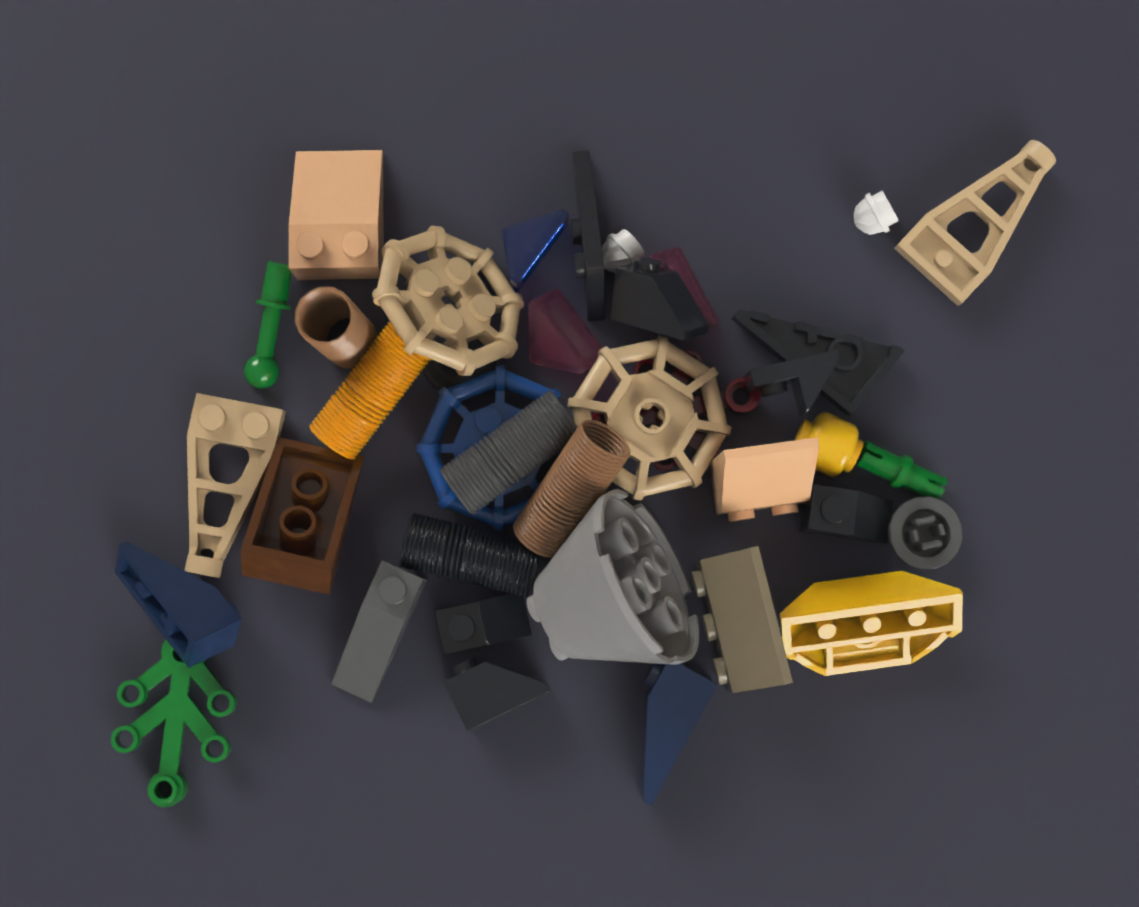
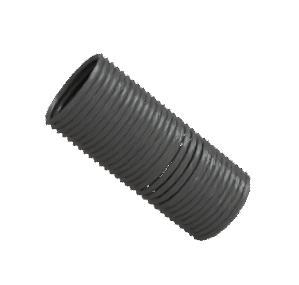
(509, 452)

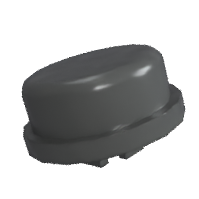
(925, 533)

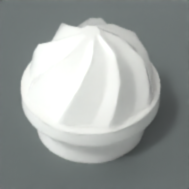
(874, 214)
(620, 250)

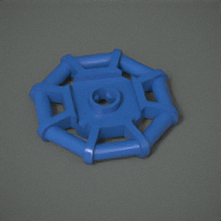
(475, 427)

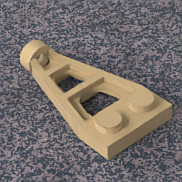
(943, 257)
(232, 424)

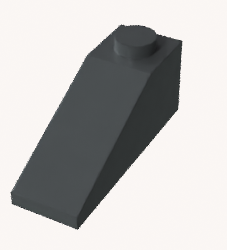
(378, 630)

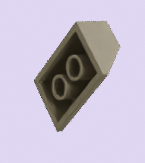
(741, 621)

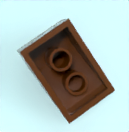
(301, 516)

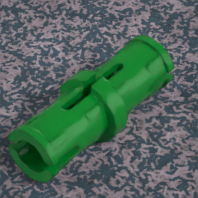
(900, 471)

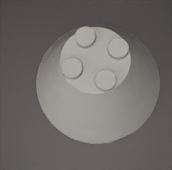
(616, 590)

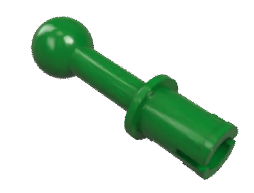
(262, 369)

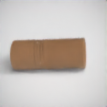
(320, 312)
(573, 486)

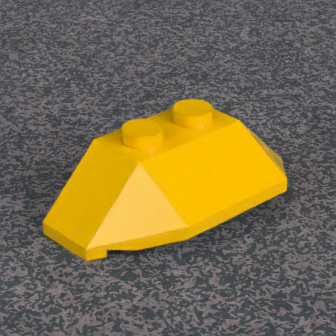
(869, 622)

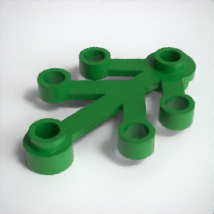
(177, 710)

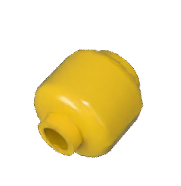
(837, 443)

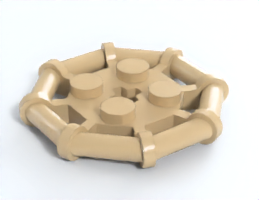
(458, 281)
(675, 412)

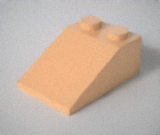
(337, 215)
(763, 478)

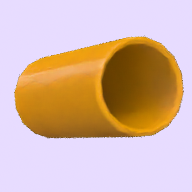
(378, 378)

